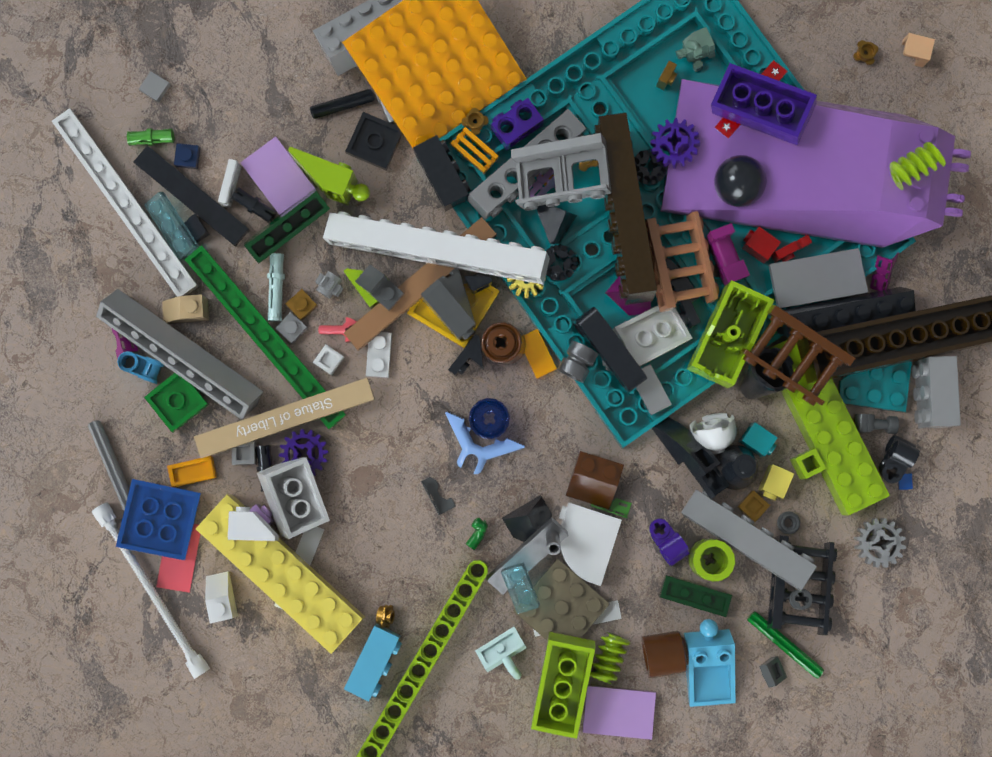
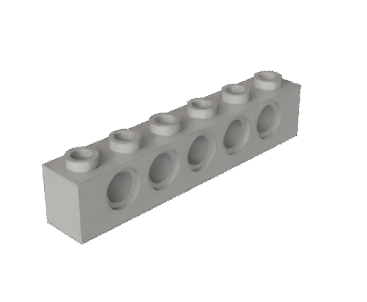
(480, 197)

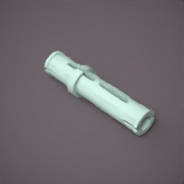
(275, 287)

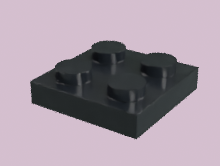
(374, 141)

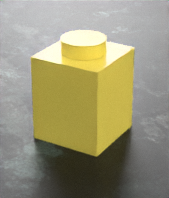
(775, 482)

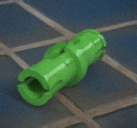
(150, 137)

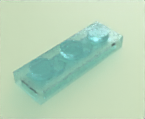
(171, 225)

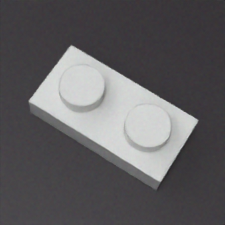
(379, 356)

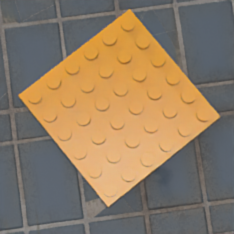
(433, 64)

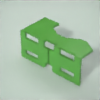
(616, 507)

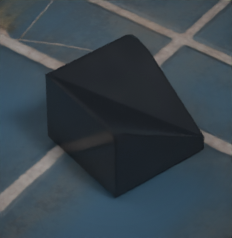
(478, 282)

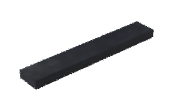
(191, 196)

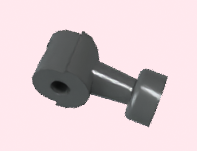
(868, 423)

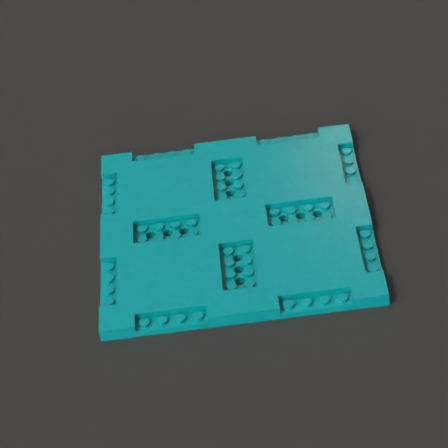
(621, 72)

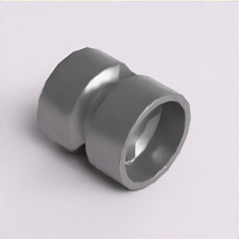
(577, 362)

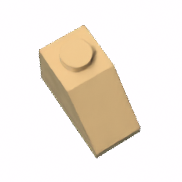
(185, 309)

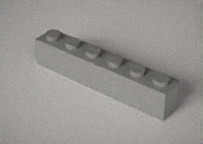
(749, 540)

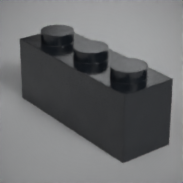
(442, 172)

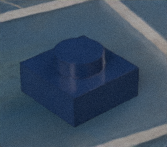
(187, 156)

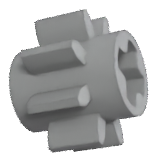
(329, 285)

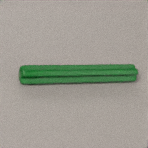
(786, 645)

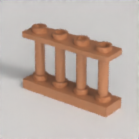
(665, 295)

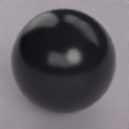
(740, 181)

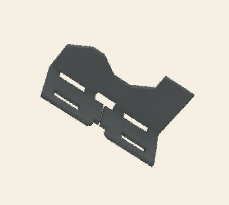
(442, 504)

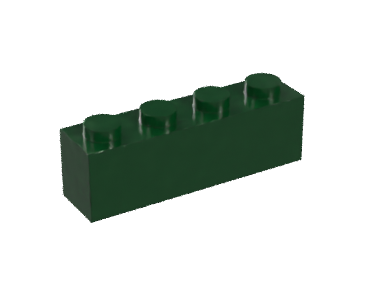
(286, 226)

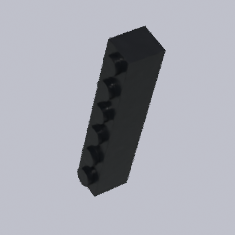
(852, 309)

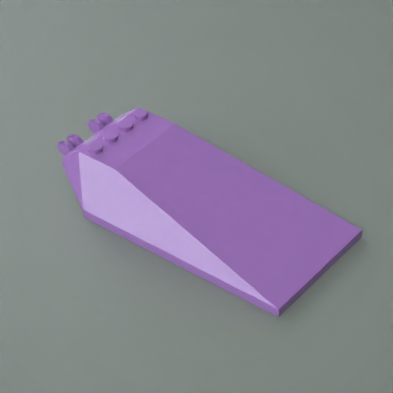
(827, 185)

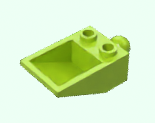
(334, 180)

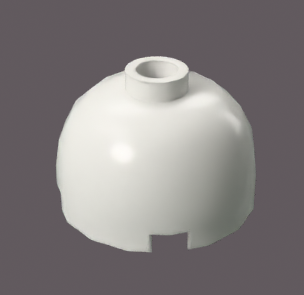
(715, 432)

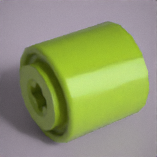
(723, 559)

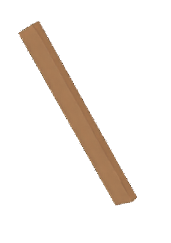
(380, 318)

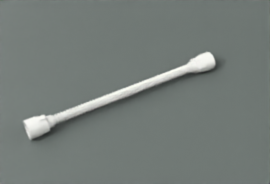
(195, 663)

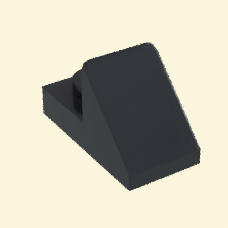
(470, 352)

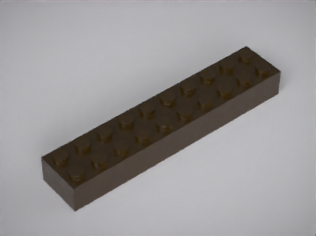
(906, 337)

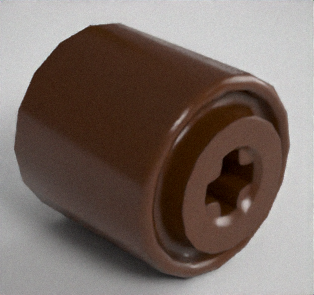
(515, 343)
(664, 654)

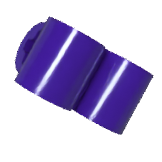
(670, 543)

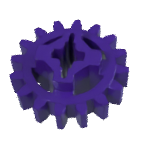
(683, 144)
(311, 445)

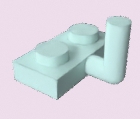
(501, 651)

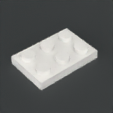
(652, 334)

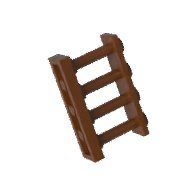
(817, 345)

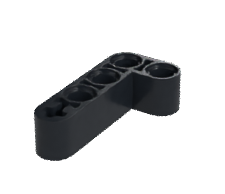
(610, 349)

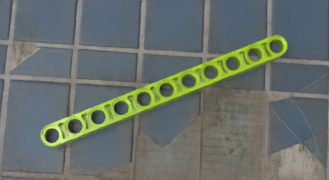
(398, 698)

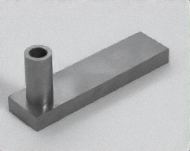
(531, 552)

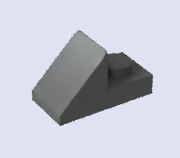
(379, 287)

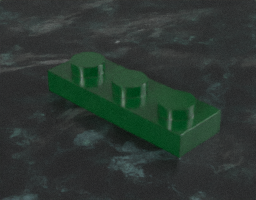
(695, 596)

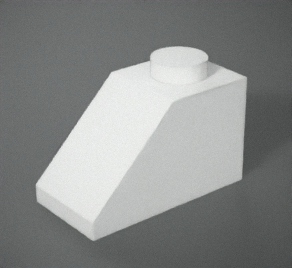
(249, 526)
(220, 597)

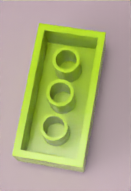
(563, 685)

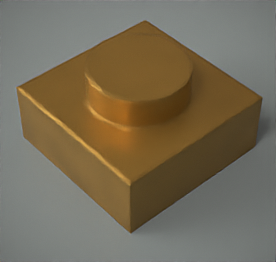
(668, 76)
(301, 304)
(753, 506)

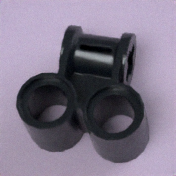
(899, 455)

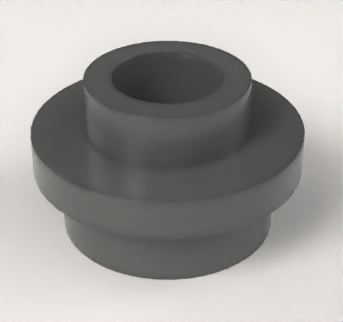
(795, 522)

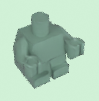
(696, 47)

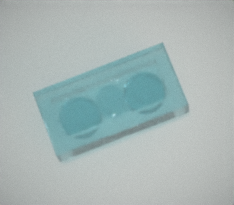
(520, 588)

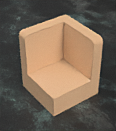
(919, 48)

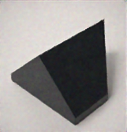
(555, 222)
(527, 518)

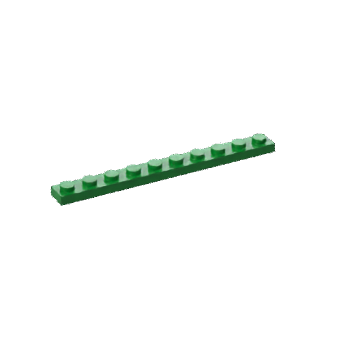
(258, 328)

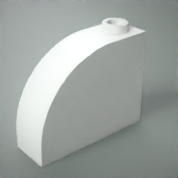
(589, 541)

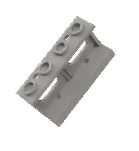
(561, 157)

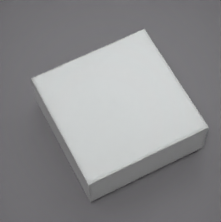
(328, 359)

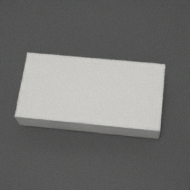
(229, 183)

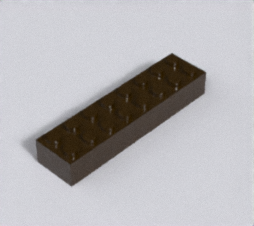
(626, 213)

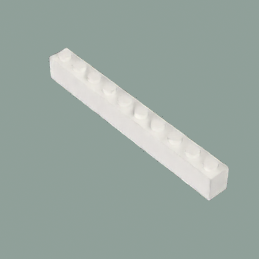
(436, 247)

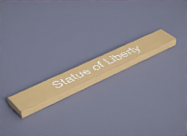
(284, 418)

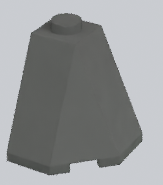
(450, 304)

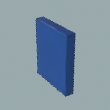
(906, 482)

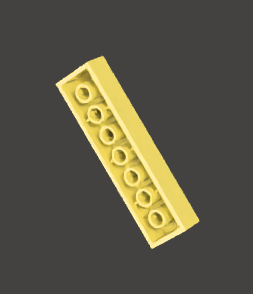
(285, 579)

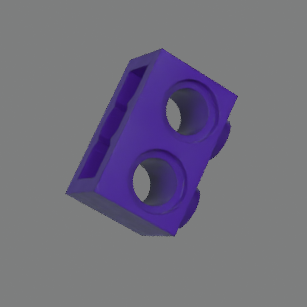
(520, 127)

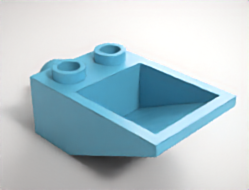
(710, 665)

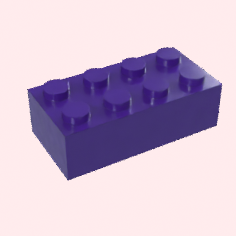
(763, 104)

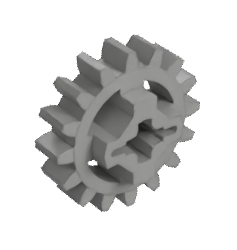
(881, 551)

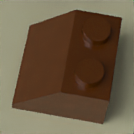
(594, 480)

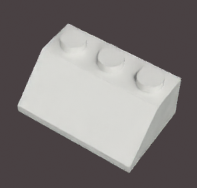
(293, 497)

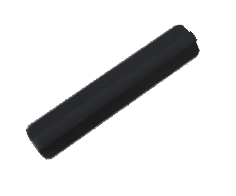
(342, 103)

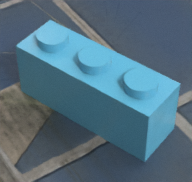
(373, 663)

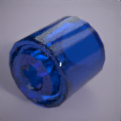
(489, 431)

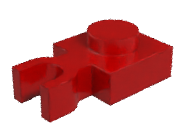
(787, 252)

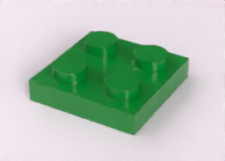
(176, 401)

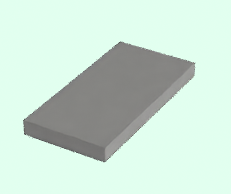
(818, 278)

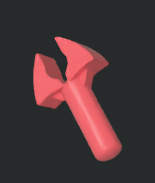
(337, 329)

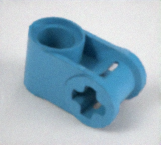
(144, 367)

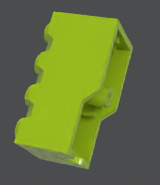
(731, 328)

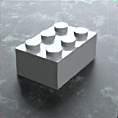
(936, 392)

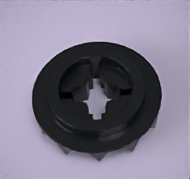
(642, 172)
(570, 264)

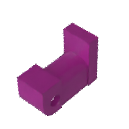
(725, 255)

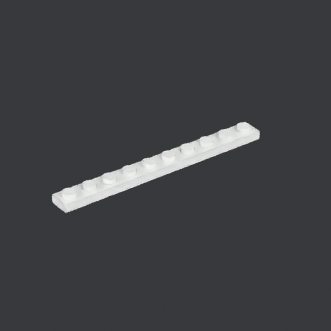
(124, 203)

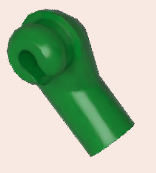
(479, 534)

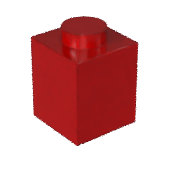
(760, 244)

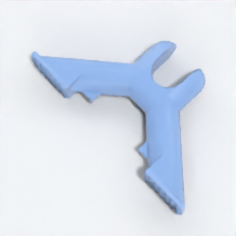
(469, 447)

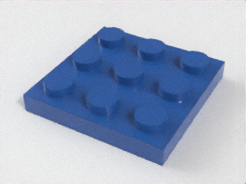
(158, 519)

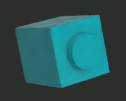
(758, 440)

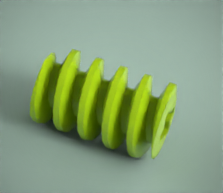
(916, 163)
(609, 658)

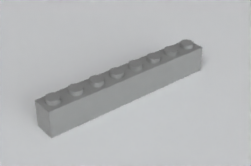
(179, 354)

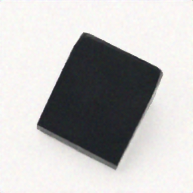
(196, 228)

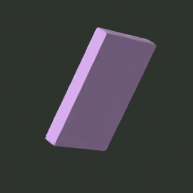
(277, 175)
(619, 712)

